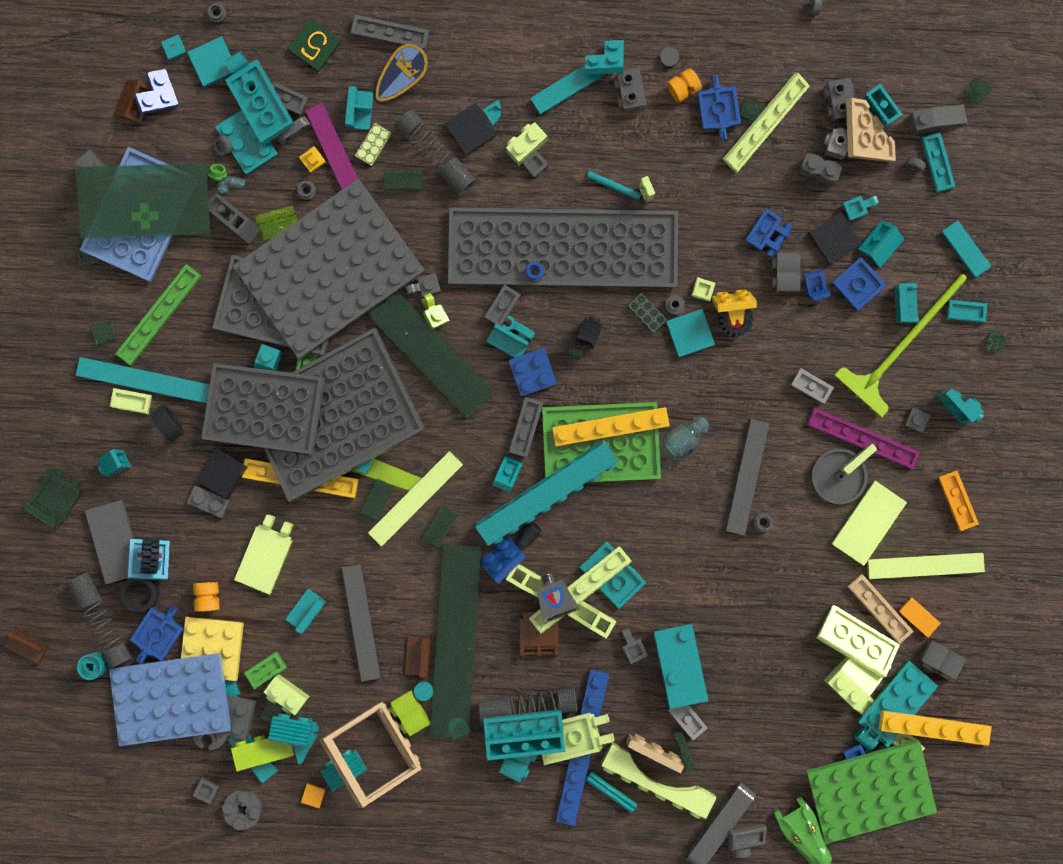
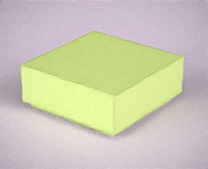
(703, 289)

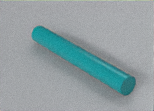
(613, 185)

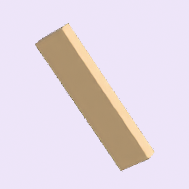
(880, 609)

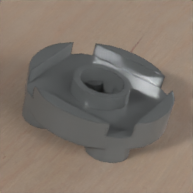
(243, 798)

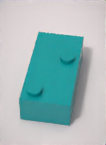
(680, 666)

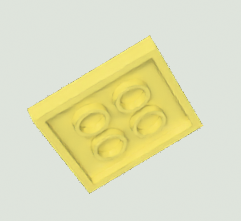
(214, 636)

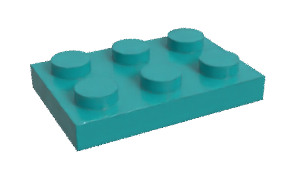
(245, 144)

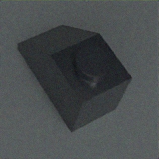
(589, 331)

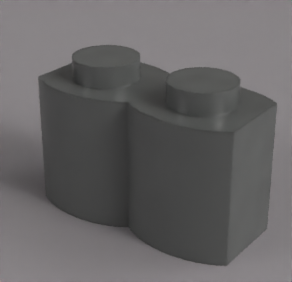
(824, 171)
(786, 273)
(942, 659)

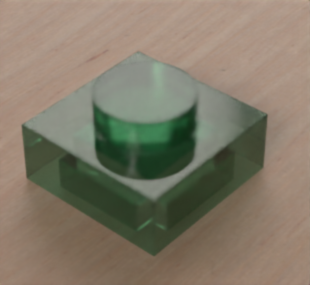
(978, 90)
(751, 110)

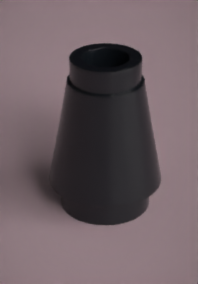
(528, 534)

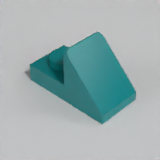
(507, 474)

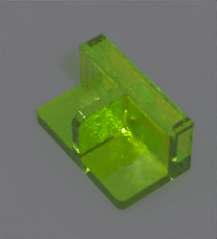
(276, 221)

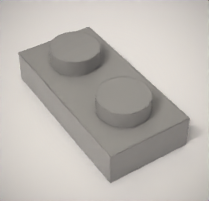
(812, 386)
(688, 720)

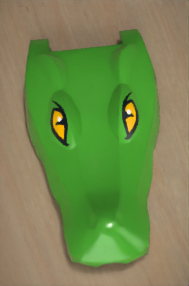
(803, 832)

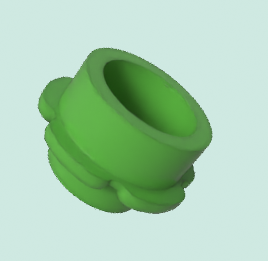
(217, 172)

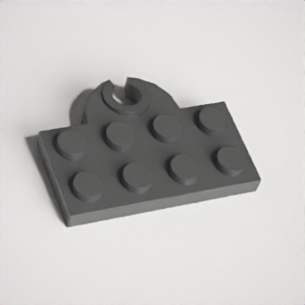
(241, 716)

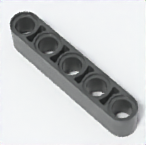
(720, 824)

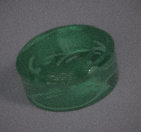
(995, 341)
(575, 352)

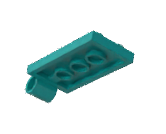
(262, 105)
(902, 694)

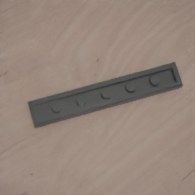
(747, 477)
(361, 622)

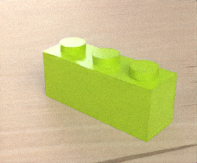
(259, 752)

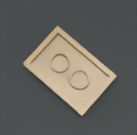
(655, 752)

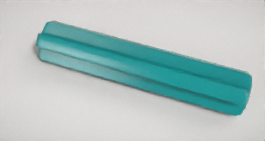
(611, 792)

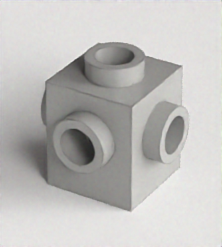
(836, 143)

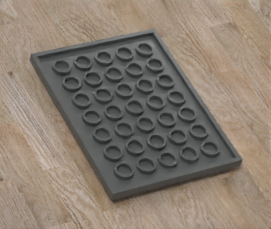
(329, 268)
(359, 418)

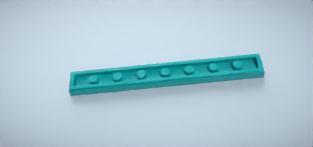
(142, 380)

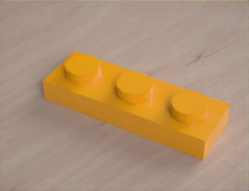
(958, 500)

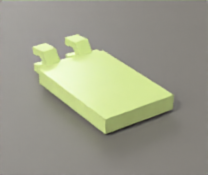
(265, 556)
(580, 737)

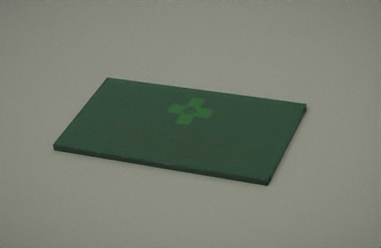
(142, 200)

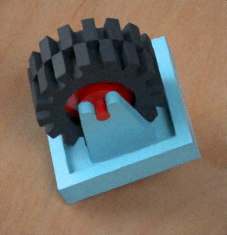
(148, 559)

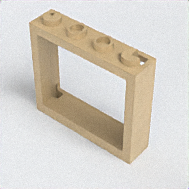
(345, 773)

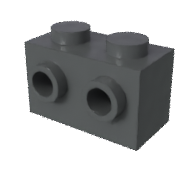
(630, 90)
(836, 94)

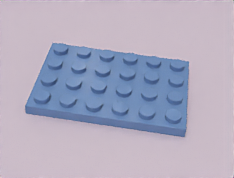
(134, 253)
(170, 699)

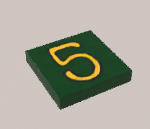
(314, 45)

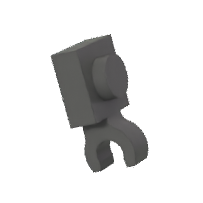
(426, 285)
(634, 648)

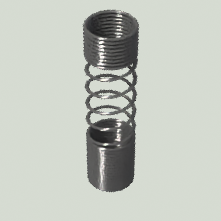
(453, 171)
(86, 595)
(502, 706)

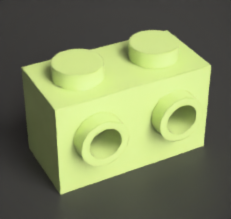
(526, 143)
(286, 695)

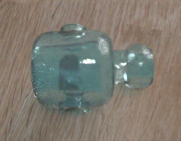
(685, 437)

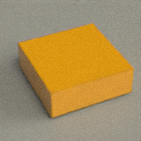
(313, 795)

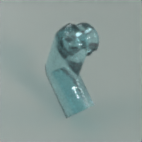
(230, 181)

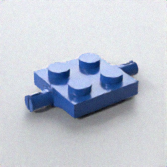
(719, 108)
(157, 634)

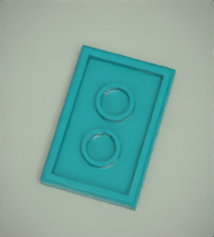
(622, 585)

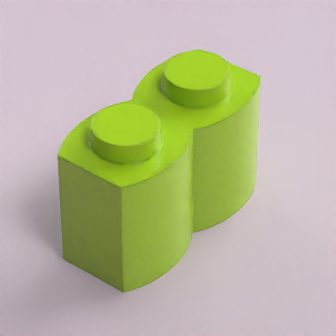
(410, 713)

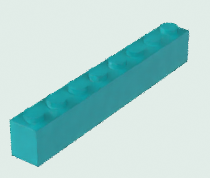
(546, 492)

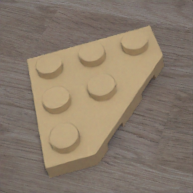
(866, 134)

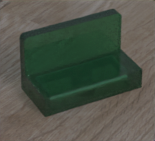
(440, 526)

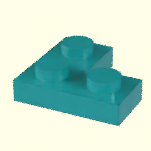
(610, 62)

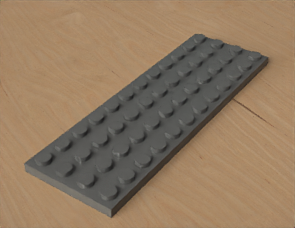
(570, 244)

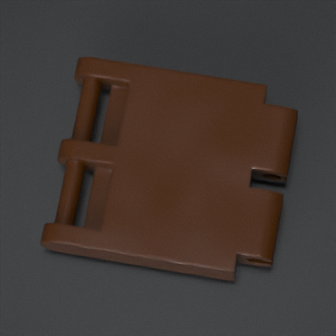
(532, 639)

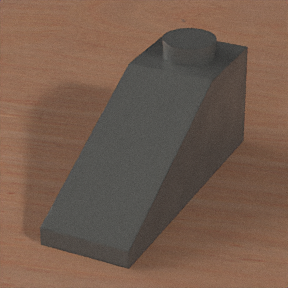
(936, 118)
(233, 218)

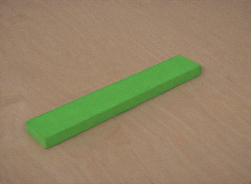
(158, 315)

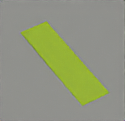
(391, 475)

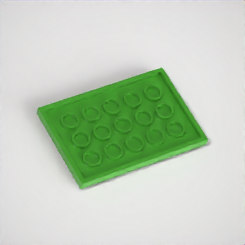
(636, 452)
(871, 791)

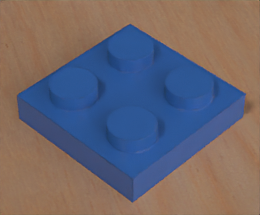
(859, 284)
(532, 371)
(502, 559)

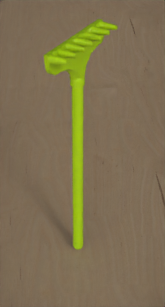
(867, 386)

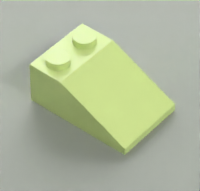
(852, 682)

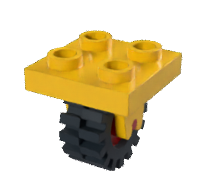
(735, 311)

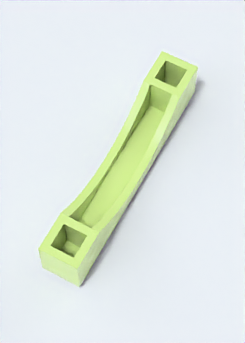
(586, 615)
(692, 798)

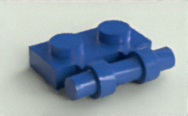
(764, 229)

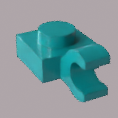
(857, 207)
(523, 331)

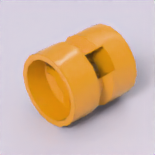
(684, 85)
(206, 596)

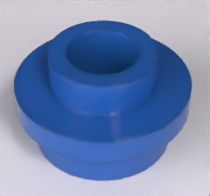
(534, 265)

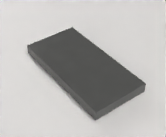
(111, 538)

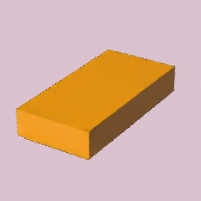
(919, 617)

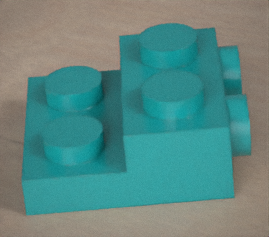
(965, 410)

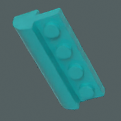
(524, 734)

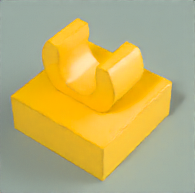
(312, 159)

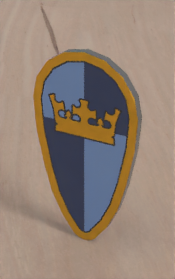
(402, 72)

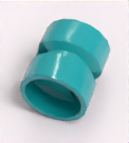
(92, 666)

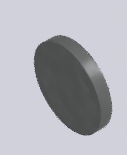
(832, 483)

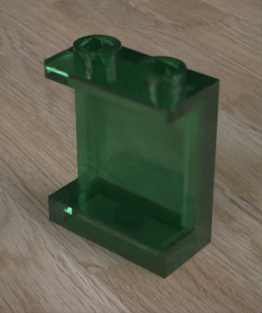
(54, 498)

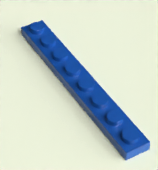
(579, 765)

